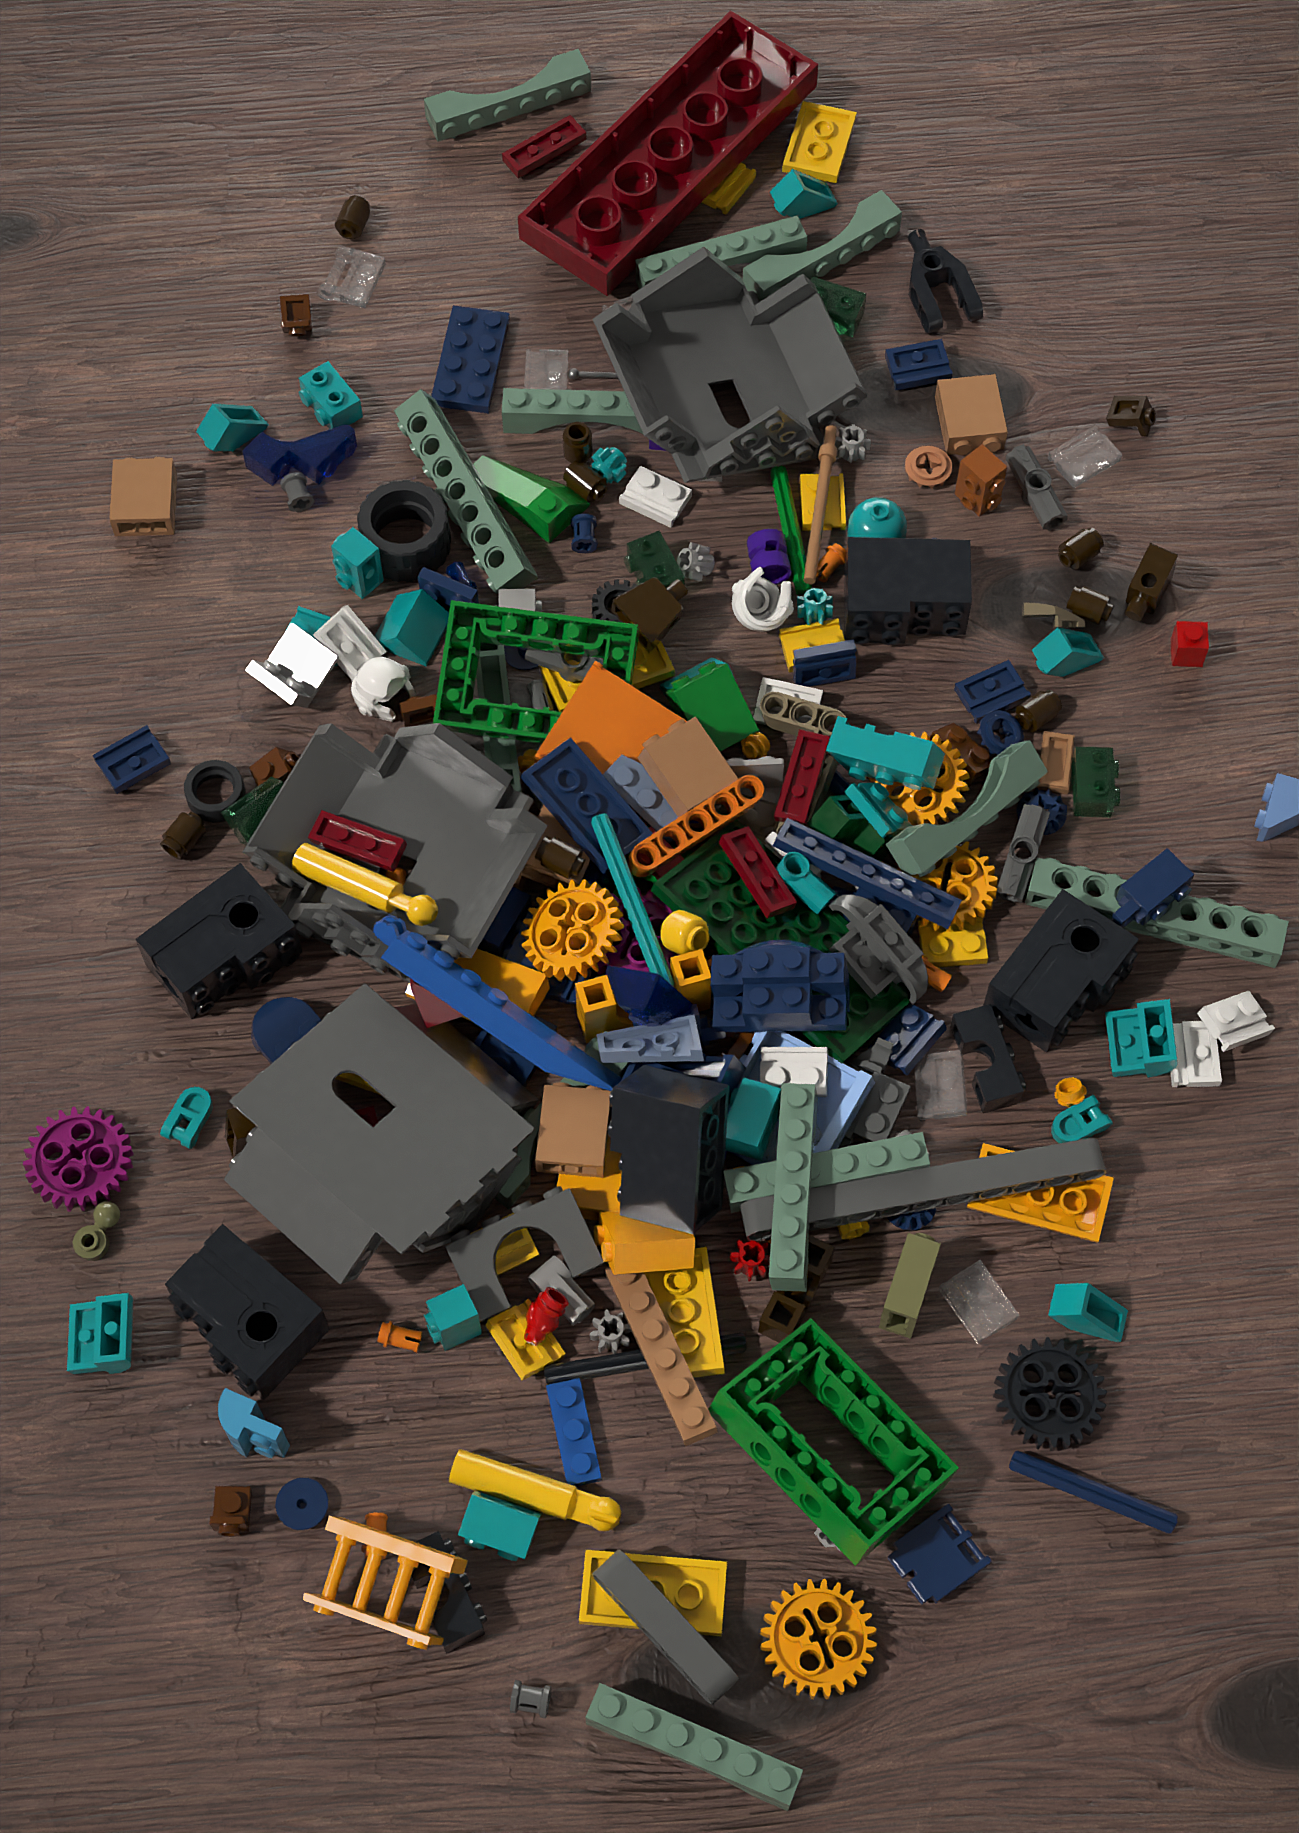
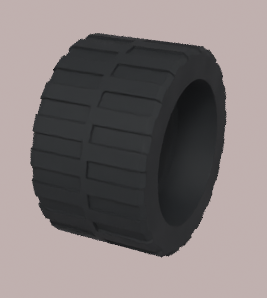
(402, 501)

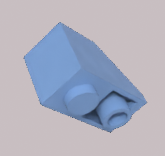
(1281, 807)

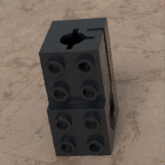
(905, 588)
(219, 941)
(1060, 970)
(670, 1147)
(246, 1312)

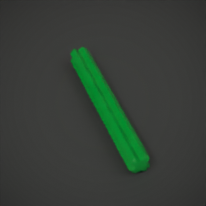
(790, 527)

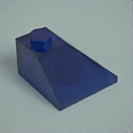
(646, 996)

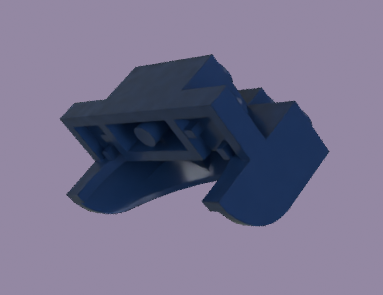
(778, 989)

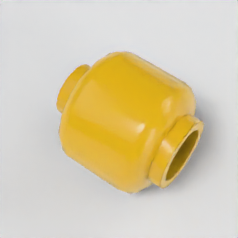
(684, 932)

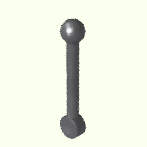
(574, 374)

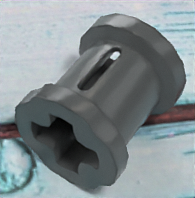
(295, 487)
(530, 1699)

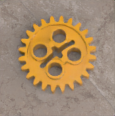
(942, 802)
(974, 889)
(572, 930)
(847, 1627)

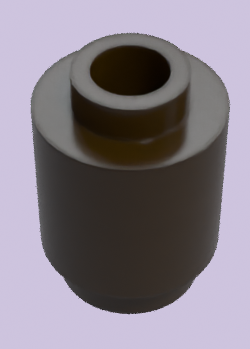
(353, 217)
(577, 442)
(585, 481)
(1080, 548)
(1090, 604)
(1038, 710)
(183, 834)
(560, 857)

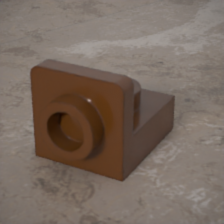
(231, 1510)

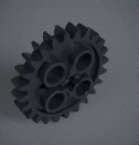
(1052, 1424)

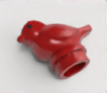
(544, 1315)

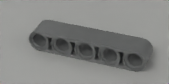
(665, 1627)

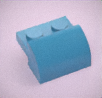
(247, 1426)

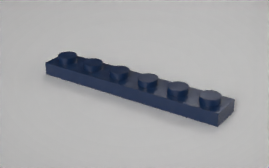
(868, 873)

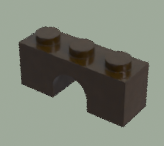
(788, 1308)

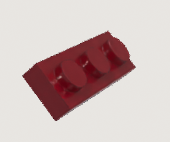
(544, 146)
(802, 777)
(357, 841)
(757, 872)

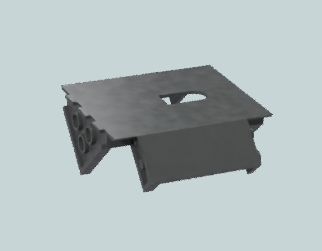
(706, 330)
(420, 786)
(408, 1178)

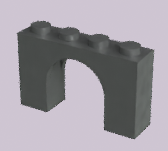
(476, 1252)

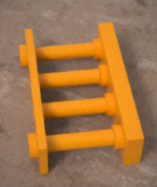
(409, 1556)

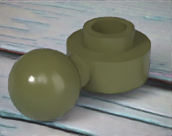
(105, 1216)

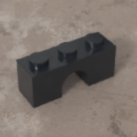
(981, 1032)
(458, 1619)

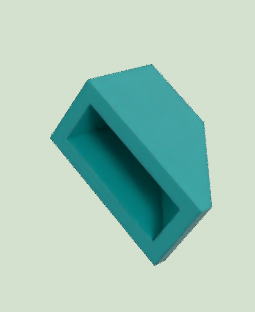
(802, 195)
(230, 426)
(1066, 652)
(1088, 1311)

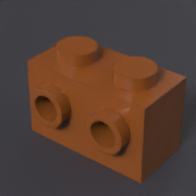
(980, 481)

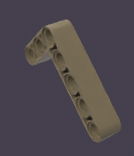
(787, 722)

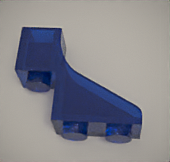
(313, 456)

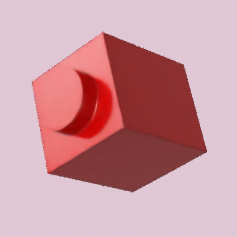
(1189, 644)

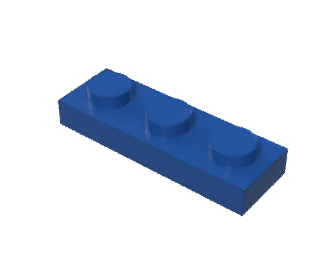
(573, 1433)

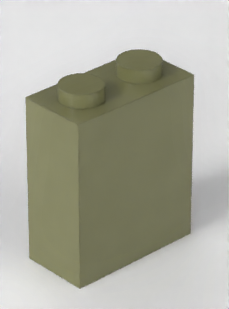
(909, 1284)

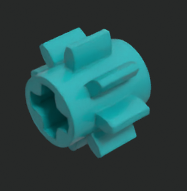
(610, 464)
(814, 606)

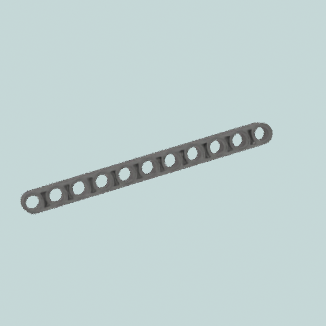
(937, 1186)

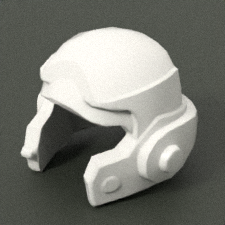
(760, 604)
(379, 683)

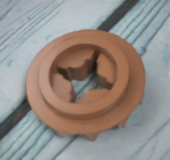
(935, 458)

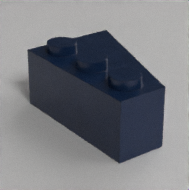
(717, 1069)

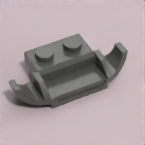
(878, 949)
(883, 1102)

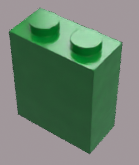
(716, 704)

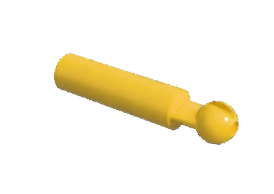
(362, 884)
(533, 1491)

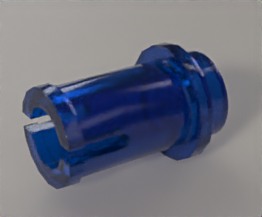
(458, 573)

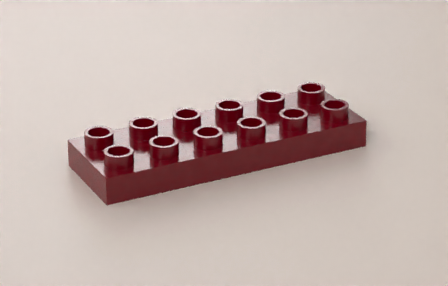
(667, 152)

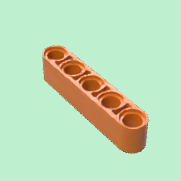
(702, 813)

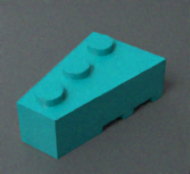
(885, 756)

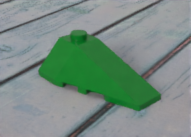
(532, 499)

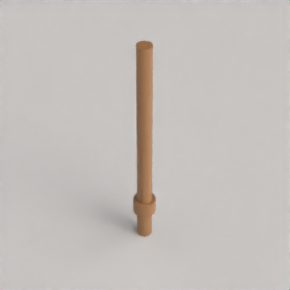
(827, 456)

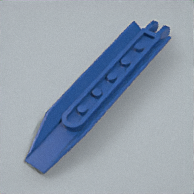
(487, 1006)

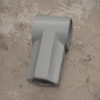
(556, 1275)

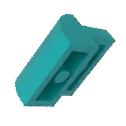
(1142, 1039)
(101, 1335)

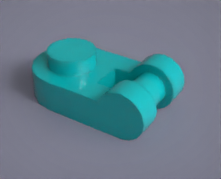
(193, 1106)
(1071, 1126)

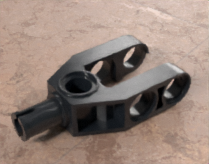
(929, 270)

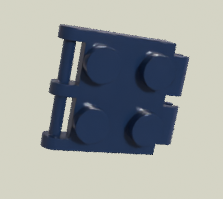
(937, 1557)

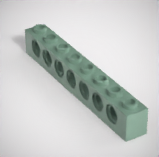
(423, 411)
(1200, 933)

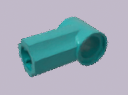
(804, 882)

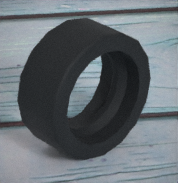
(204, 772)

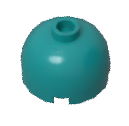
(877, 519)

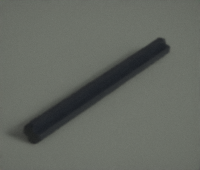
(623, 1362)

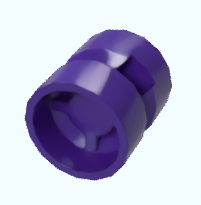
(769, 550)

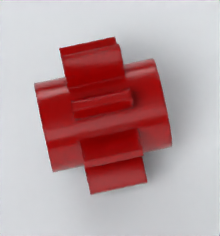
(749, 1267)

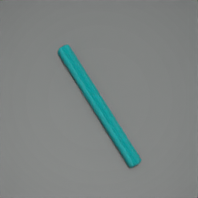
(630, 897)

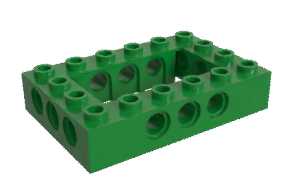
(478, 623)
(864, 1409)

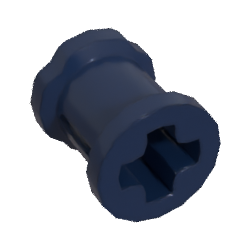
(584, 533)

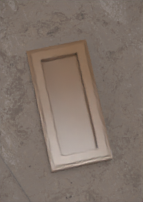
(1057, 758)

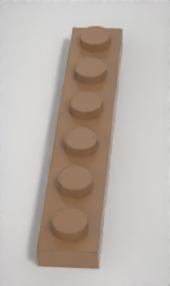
(663, 1356)

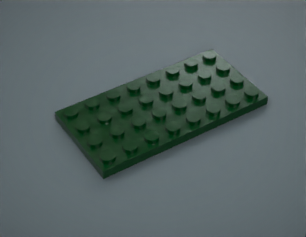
(714, 891)

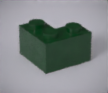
(846, 824)

